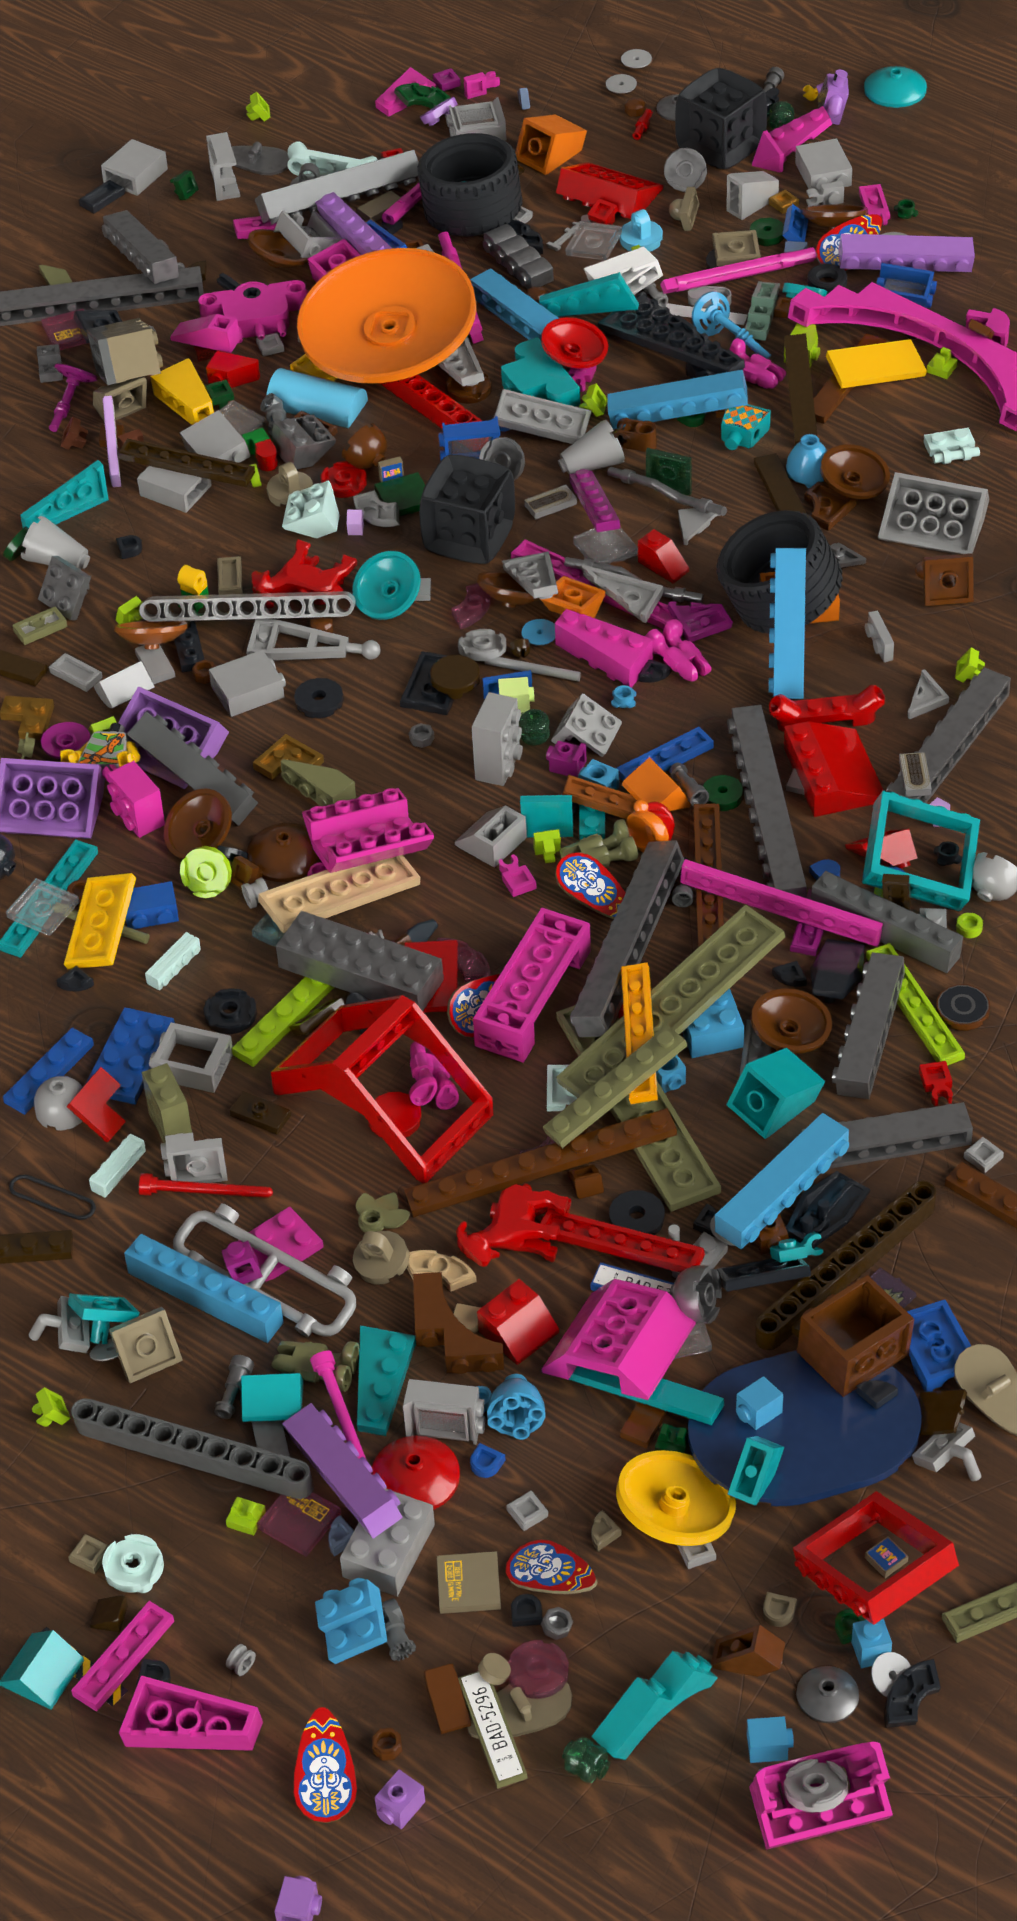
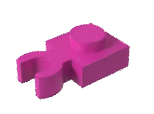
(581, 376)
(516, 878)

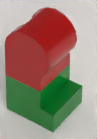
(262, 448)

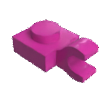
(477, 84)

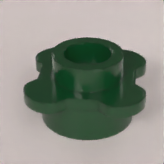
(906, 209)

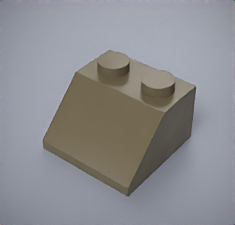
(126, 396)

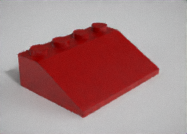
(591, 181)
(831, 767)

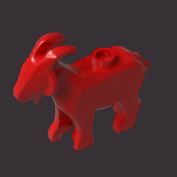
(302, 576)
(515, 1225)

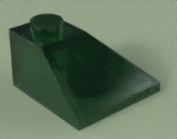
(670, 469)

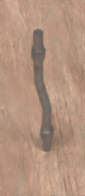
(703, 505)
(678, 594)

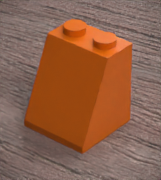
(548, 142)

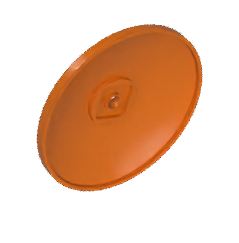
(354, 304)

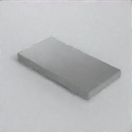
(541, 417)

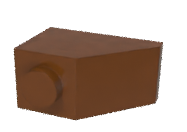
(749, 1652)

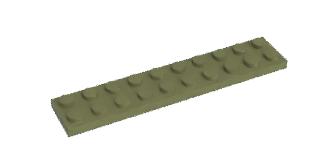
(683, 993)
(671, 1163)

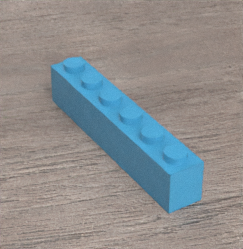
(511, 304)
(679, 398)
(789, 622)
(782, 1181)
(204, 1288)

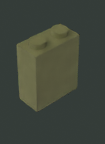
(166, 1102)

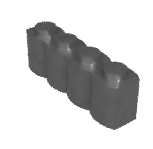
(518, 257)

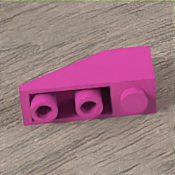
(211, 332)

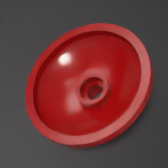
(574, 343)
(430, 1480)

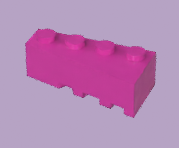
(604, 646)
(187, 1719)

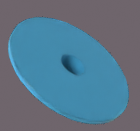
(539, 631)

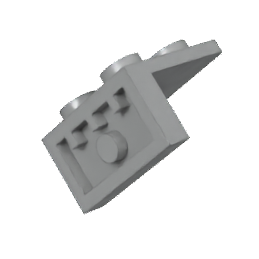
(588, 724)

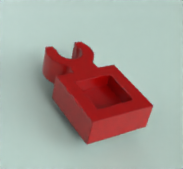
(937, 1079)

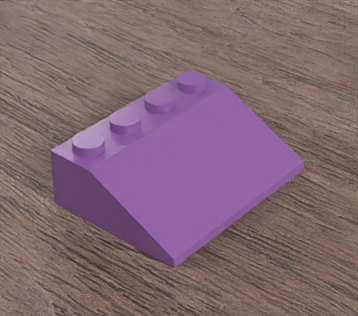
(194, 726)
(49, 797)

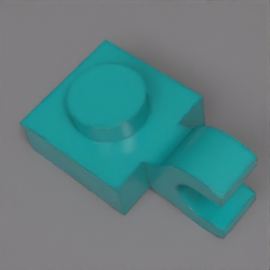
(792, 1250)

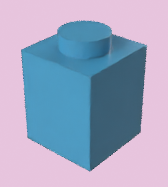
(759, 1403)
(870, 1641)
(768, 1739)

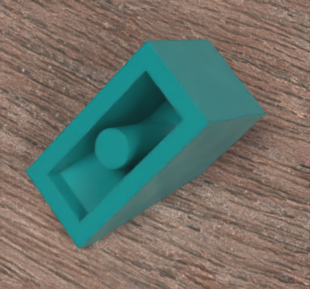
(755, 1469)

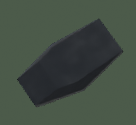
(837, 969)
(826, 1207)

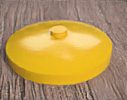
(673, 1499)

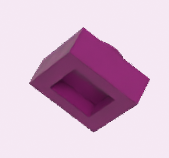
(446, 80)

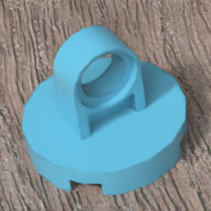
(641, 232)

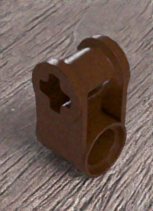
(637, 434)

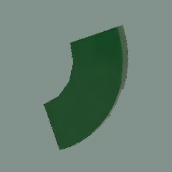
(417, 94)

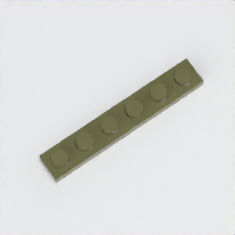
(615, 1086)

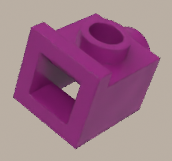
(566, 758)
(240, 1255)

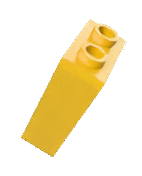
(183, 391)

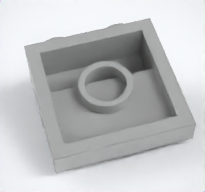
(193, 1159)

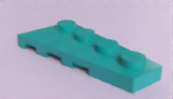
(382, 1370)

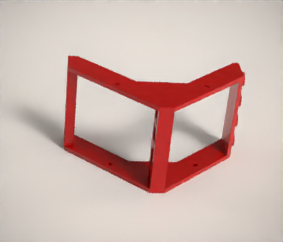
(385, 1022)

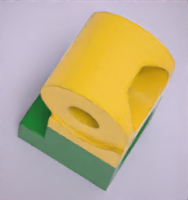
(192, 582)

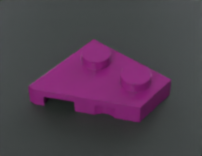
(700, 619)

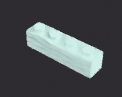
(173, 961)
(117, 1165)

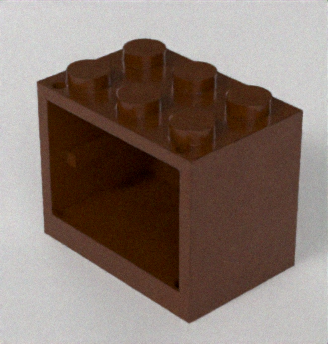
(855, 1335)

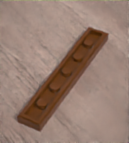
(832, 394)

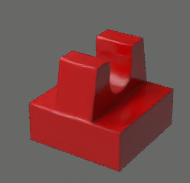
(603, 212)

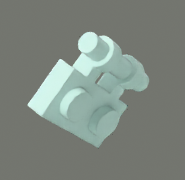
(951, 445)

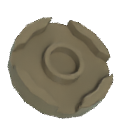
(286, 482)
(380, 1256)

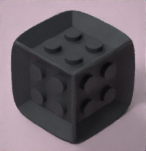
(721, 117)
(467, 509)

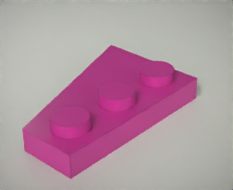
(389, 102)
(800, 130)

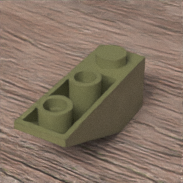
(318, 782)

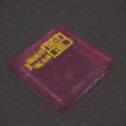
(63, 330)
(299, 1521)

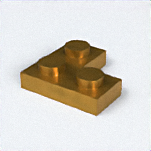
(32, 712)
(285, 748)

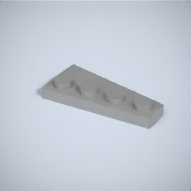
(463, 365)
(533, 574)

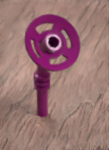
(74, 377)

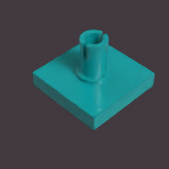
(102, 1312)

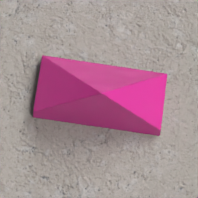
(768, 154)

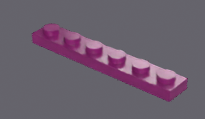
(594, 500)

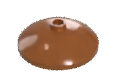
(150, 633)

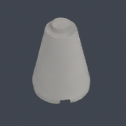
(593, 450)
(48, 540)

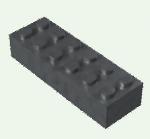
(358, 961)

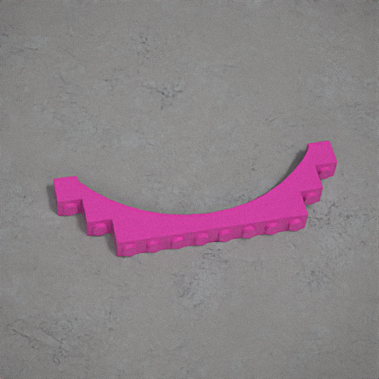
(885, 309)

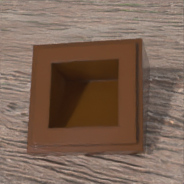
(586, 1181)

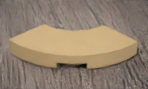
(454, 1271)

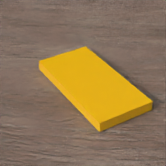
(876, 363)
(100, 921)

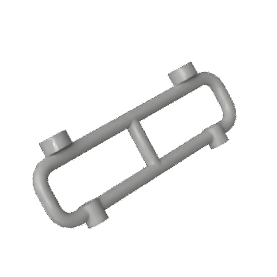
(335, 1280)

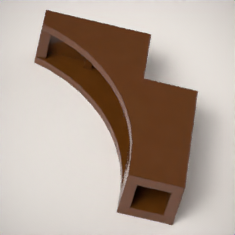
(438, 1326)

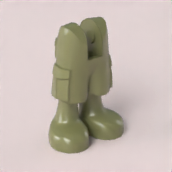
(619, 846)
(296, 1356)

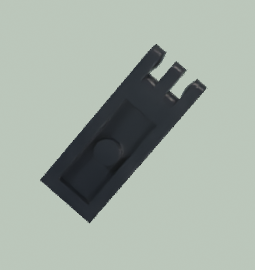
(189, 648)

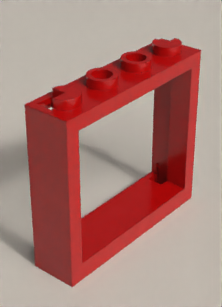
(875, 1605)

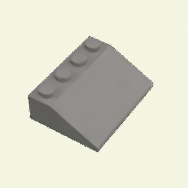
(933, 514)

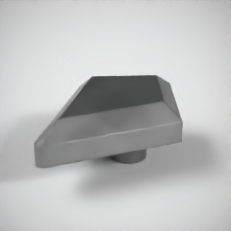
(846, 556)

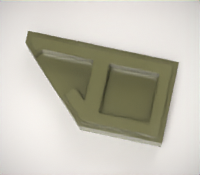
(54, 275)

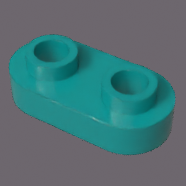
(793, 289)

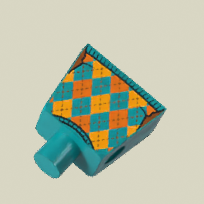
(744, 426)

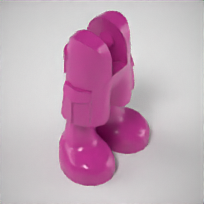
(758, 368)
(679, 654)
(431, 1080)

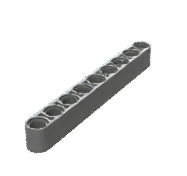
(201, 1456)

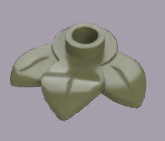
(382, 1212)

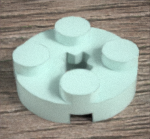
(134, 1579)

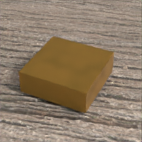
(783, 200)

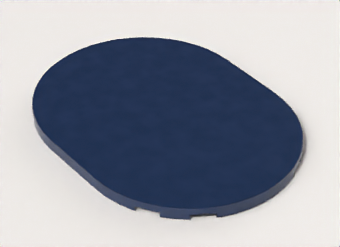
(827, 1438)

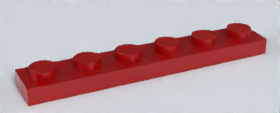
(624, 1242)

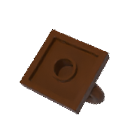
(947, 579)

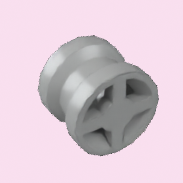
(252, 891)

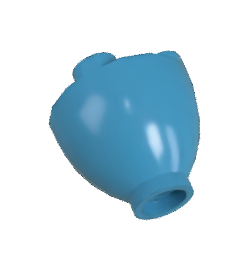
(805, 461)
(516, 1407)

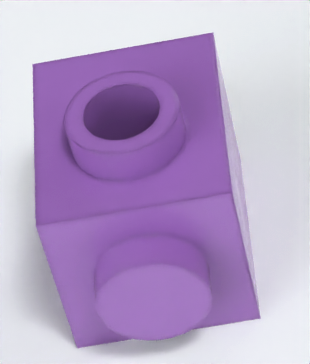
(399, 1799)
(298, 1900)

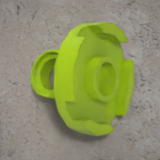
(205, 871)

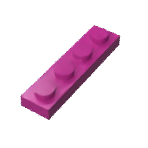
(122, 1656)

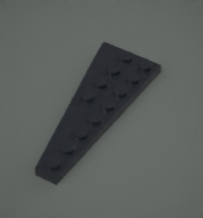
(670, 335)

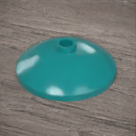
(895, 86)
(377, 580)

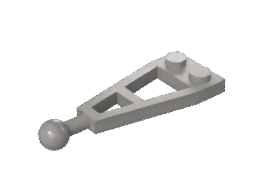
(266, 633)

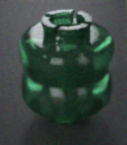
(780, 114)
(534, 727)
(586, 1759)

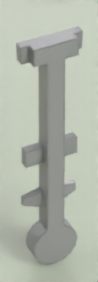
(569, 232)

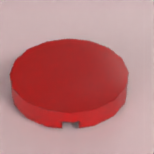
(345, 479)
(400, 1111)

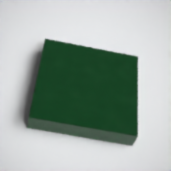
(404, 491)

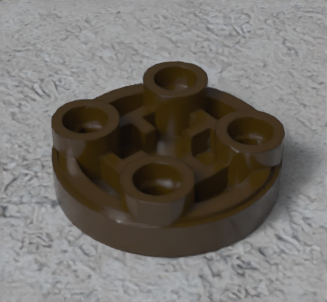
(455, 675)

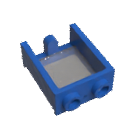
(909, 283)
(467, 438)

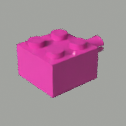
(134, 798)

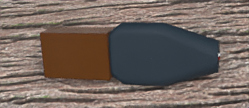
(418, 933)

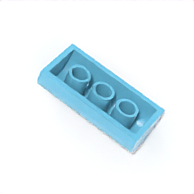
(317, 396)

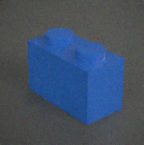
(152, 906)

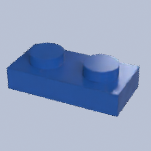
(795, 225)

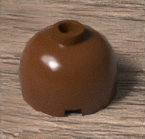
(366, 448)

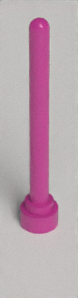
(324, 1364)

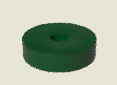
(768, 231)
(15, 547)
(724, 791)

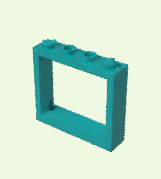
(920, 887)

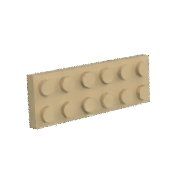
(336, 892)

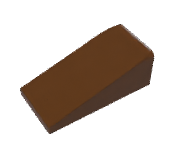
(446, 1698)

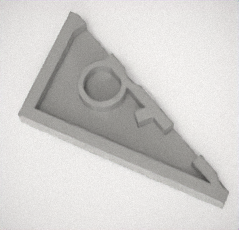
(633, 594)

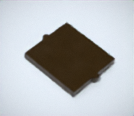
(941, 1411)

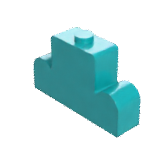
(539, 375)

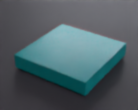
(548, 814)

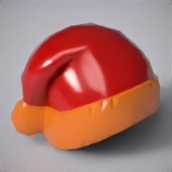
(650, 823)

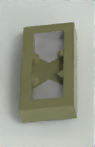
(39, 625)

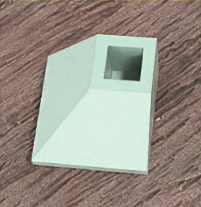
(312, 511)

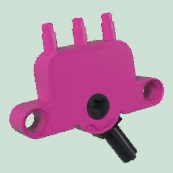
(255, 305)

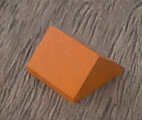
(575, 597)
(653, 784)

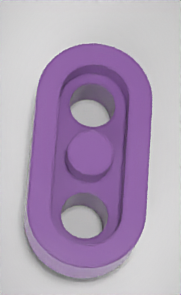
(432, 116)

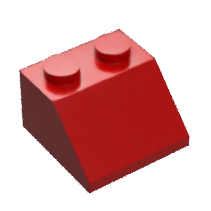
(517, 1321)

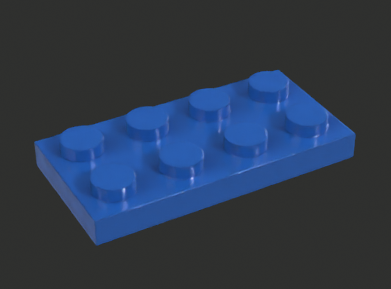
(129, 1051)

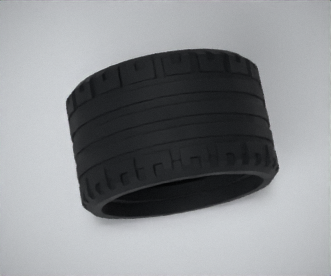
(491, 186)
(749, 554)

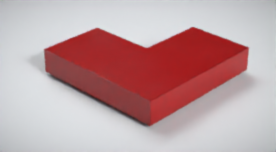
(92, 1108)

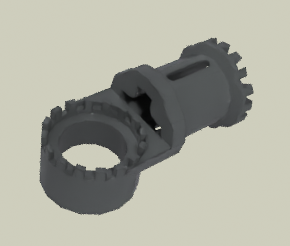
(274, 410)
(396, 1636)

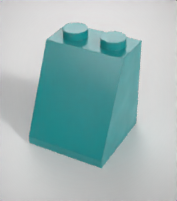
(774, 1091)

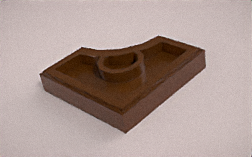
(828, 505)

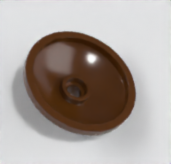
(833, 215)
(275, 249)
(854, 471)
(504, 588)
(197, 821)
(283, 852)
(791, 1020)

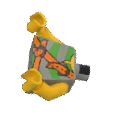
(104, 749)

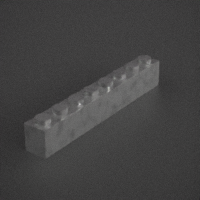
(959, 728)

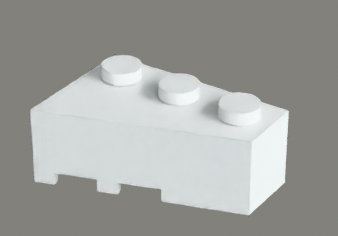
(637, 268)

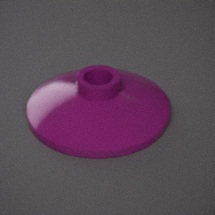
(64, 736)

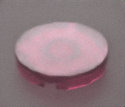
(538, 1669)

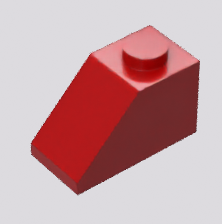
(234, 368)
(661, 556)

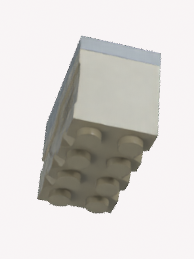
(124, 351)

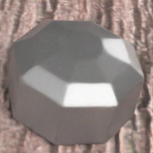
(421, 735)
(557, 1623)

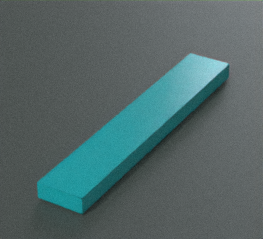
(66, 871)
(666, 1396)

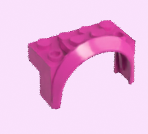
(863, 1804)

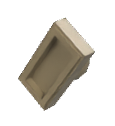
(685, 208)

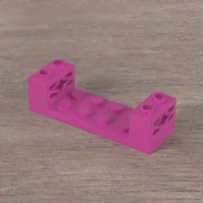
(522, 989)

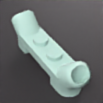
(326, 162)

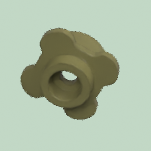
(26, 746)

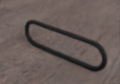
(50, 1206)

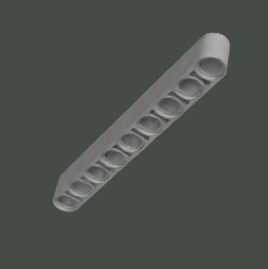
(236, 611)

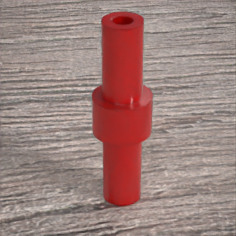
(642, 124)

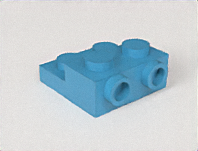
(351, 1619)

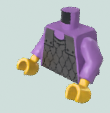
(832, 94)

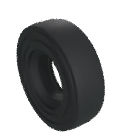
(827, 271)

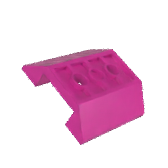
(364, 830)
(639, 1338)

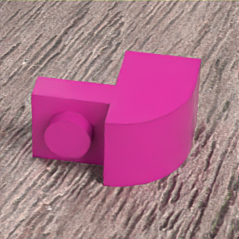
(996, 320)

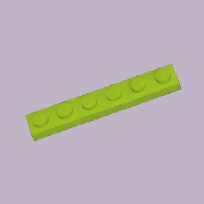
(277, 1021)

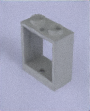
(191, 1076)

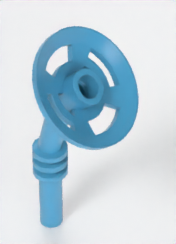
(721, 316)

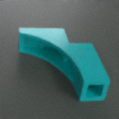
(651, 1700)

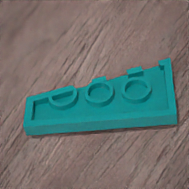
(591, 297)
(71, 498)

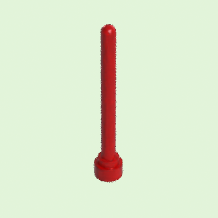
(149, 1184)

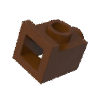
(771, 1235)

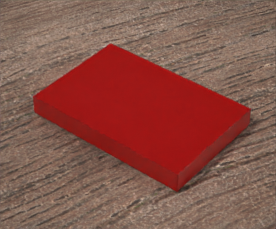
(448, 952)

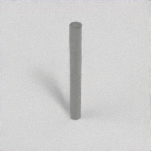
(535, 668)

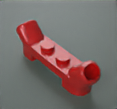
(859, 708)

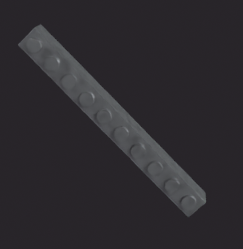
(98, 294)
(767, 800)
(627, 937)

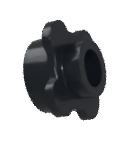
(947, 853)

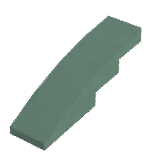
(762, 309)

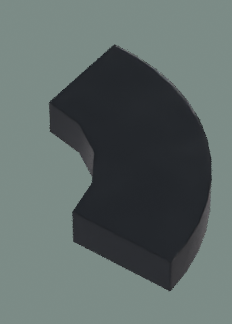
(532, 238)
(908, 1692)

